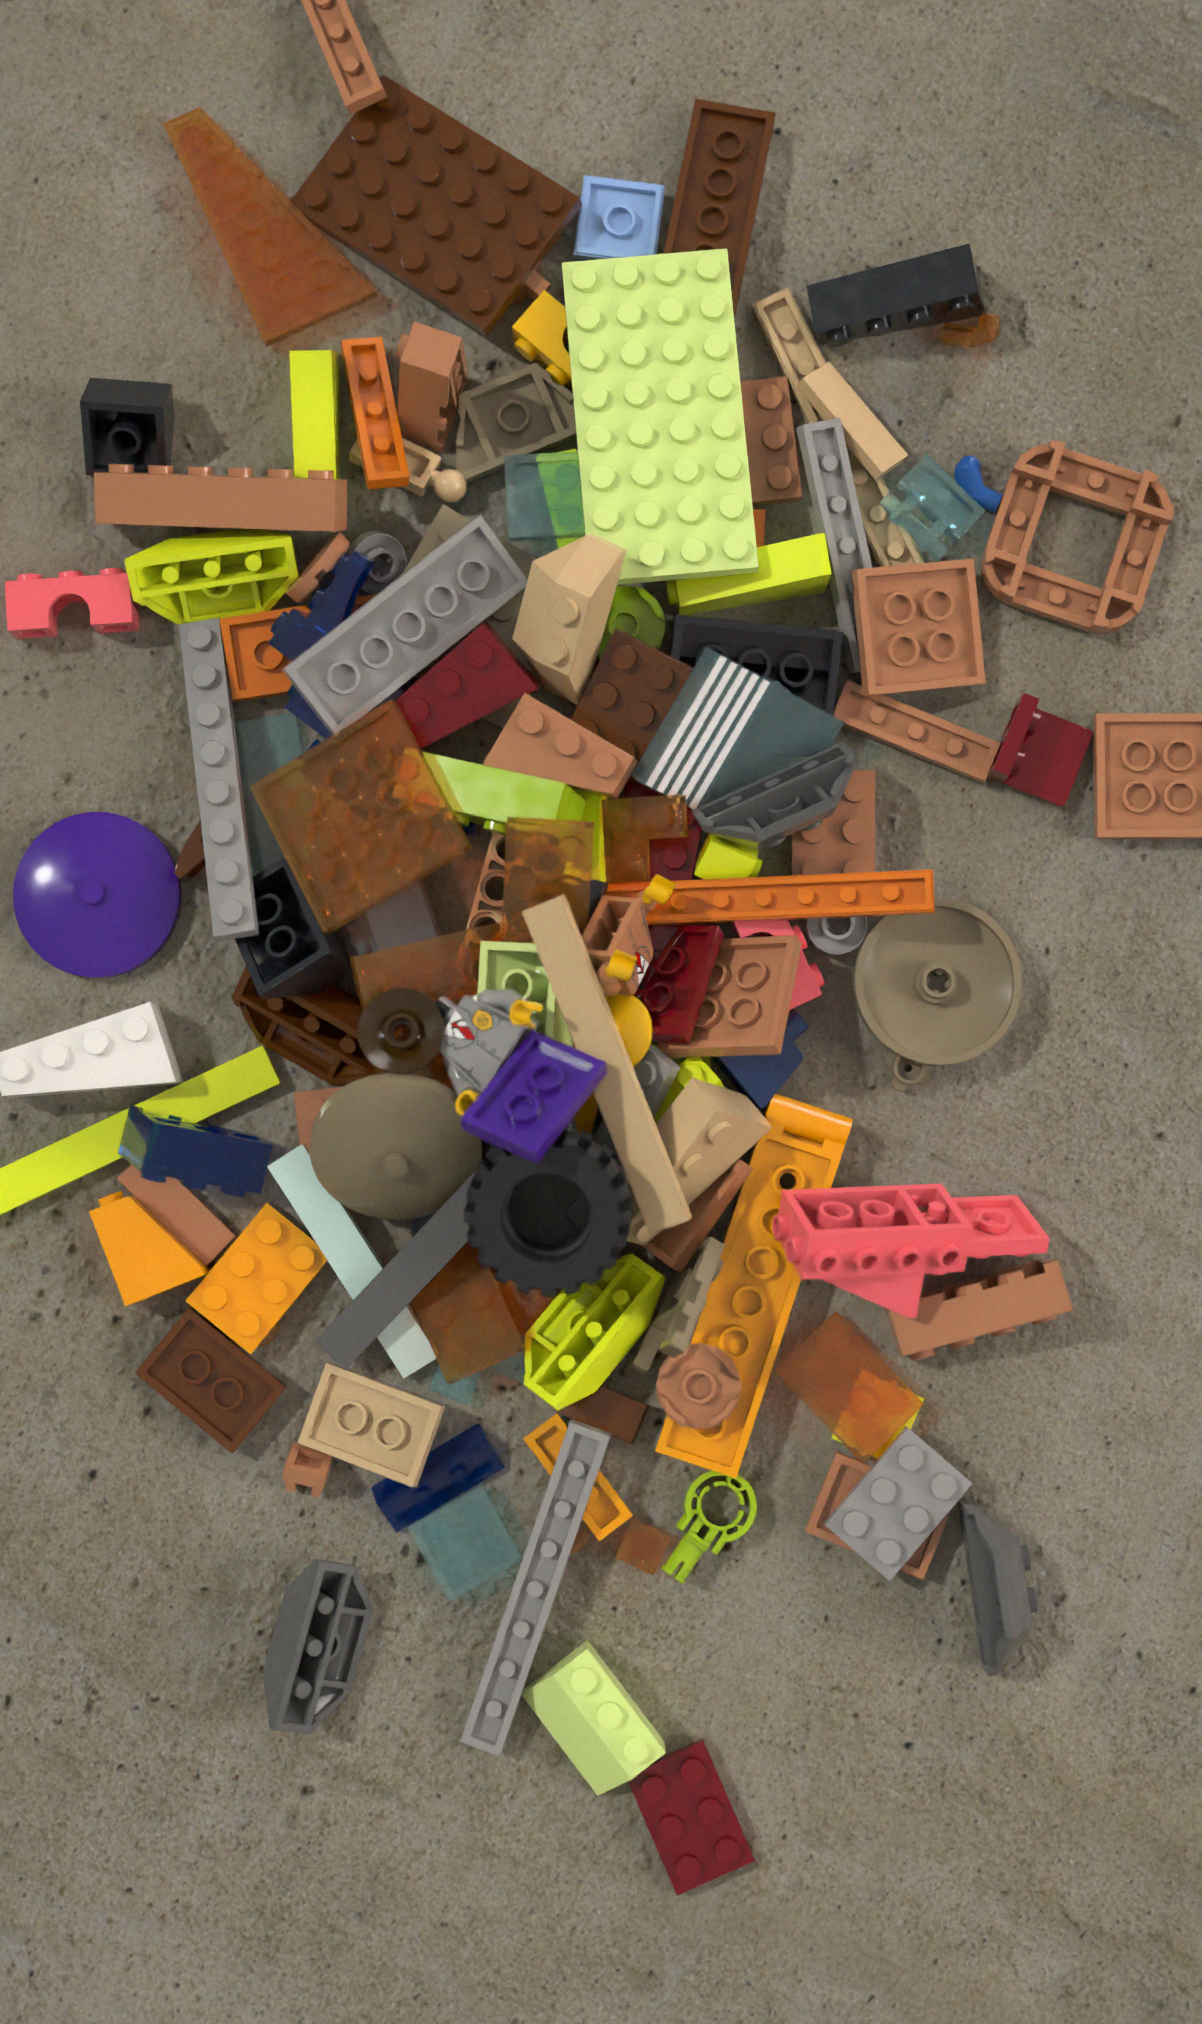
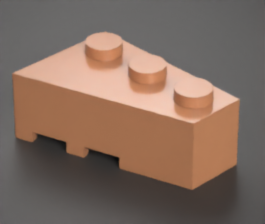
(430, 383)
(558, 749)

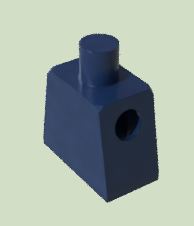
(765, 1074)

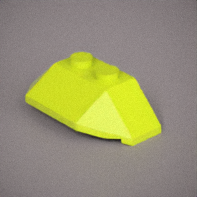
(213, 574)
(590, 1332)

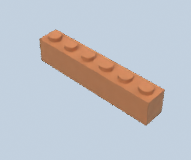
(221, 500)

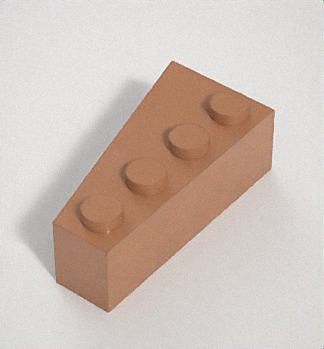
(982, 1306)

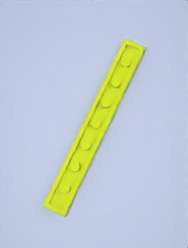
(99, 1143)

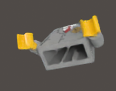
(482, 1037)

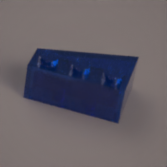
(194, 1153)

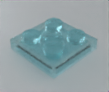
(544, 496)
(465, 1542)

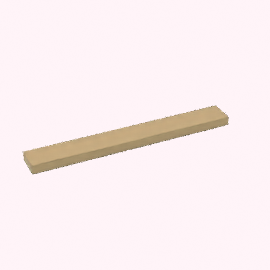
(797, 357)
(619, 1091)

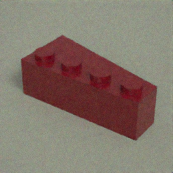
(465, 686)

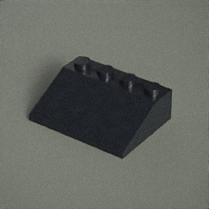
(796, 656)

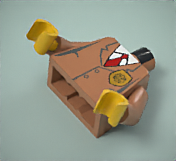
(620, 937)

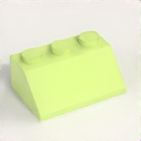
(520, 968)
(594, 1720)

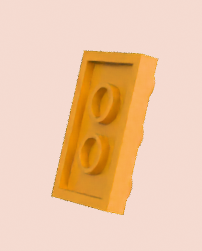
(258, 1278)

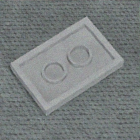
(897, 1503)

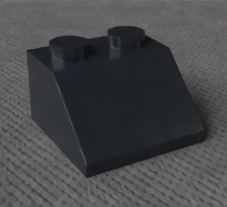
(126, 424)

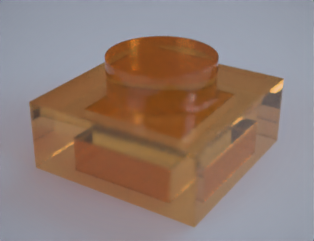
(643, 1546)

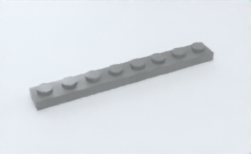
(218, 781)
(535, 1587)

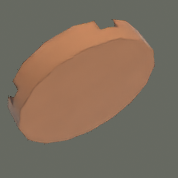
(317, 566)
(698, 1386)

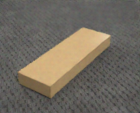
(861, 428)

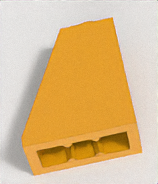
(142, 1250)

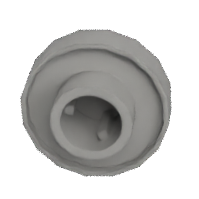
(387, 554)
(836, 935)

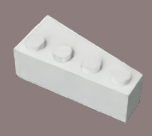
(101, 1055)

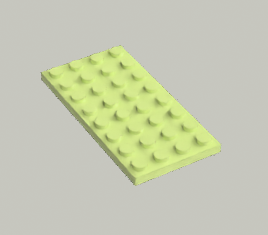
(661, 413)

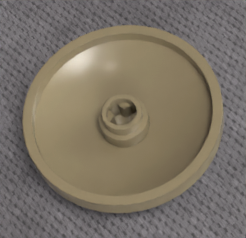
(938, 983)
(392, 1146)

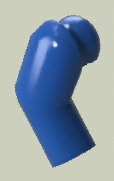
(969, 478)

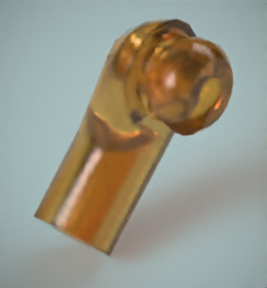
(972, 336)

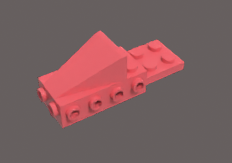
(883, 1245)

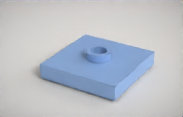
(618, 219)

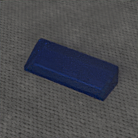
(446, 1474)

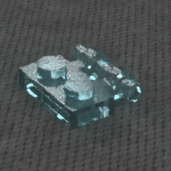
(939, 499)

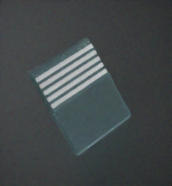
(730, 733)

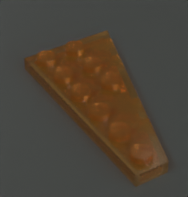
(272, 249)

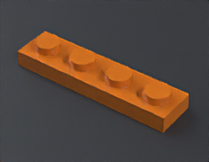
(374, 413)

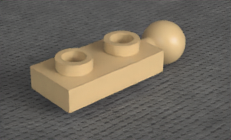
(423, 471)

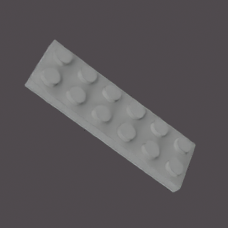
(406, 626)

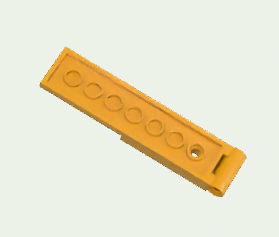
(757, 1284)

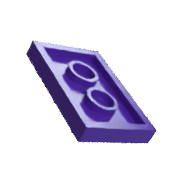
(533, 1096)

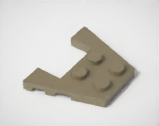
(680, 1308)

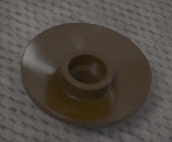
(401, 1009)

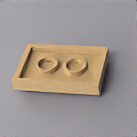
(371, 1424)

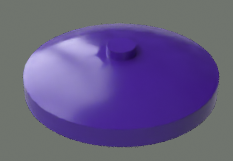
(97, 895)

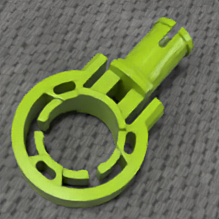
(692, 1546)

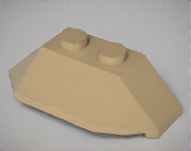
(567, 613)

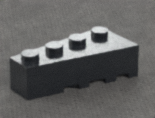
(897, 297)

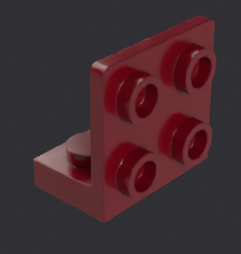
(1040, 753)

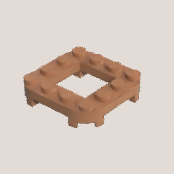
(1094, 482)

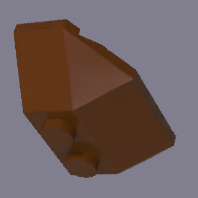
(308, 1030)

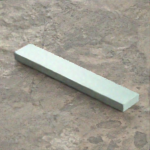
(348, 1253)

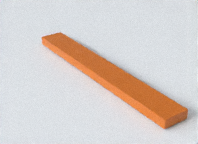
(790, 897)

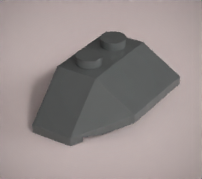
(782, 801)
(997, 1586)
(315, 1646)

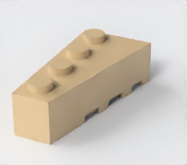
(703, 1137)

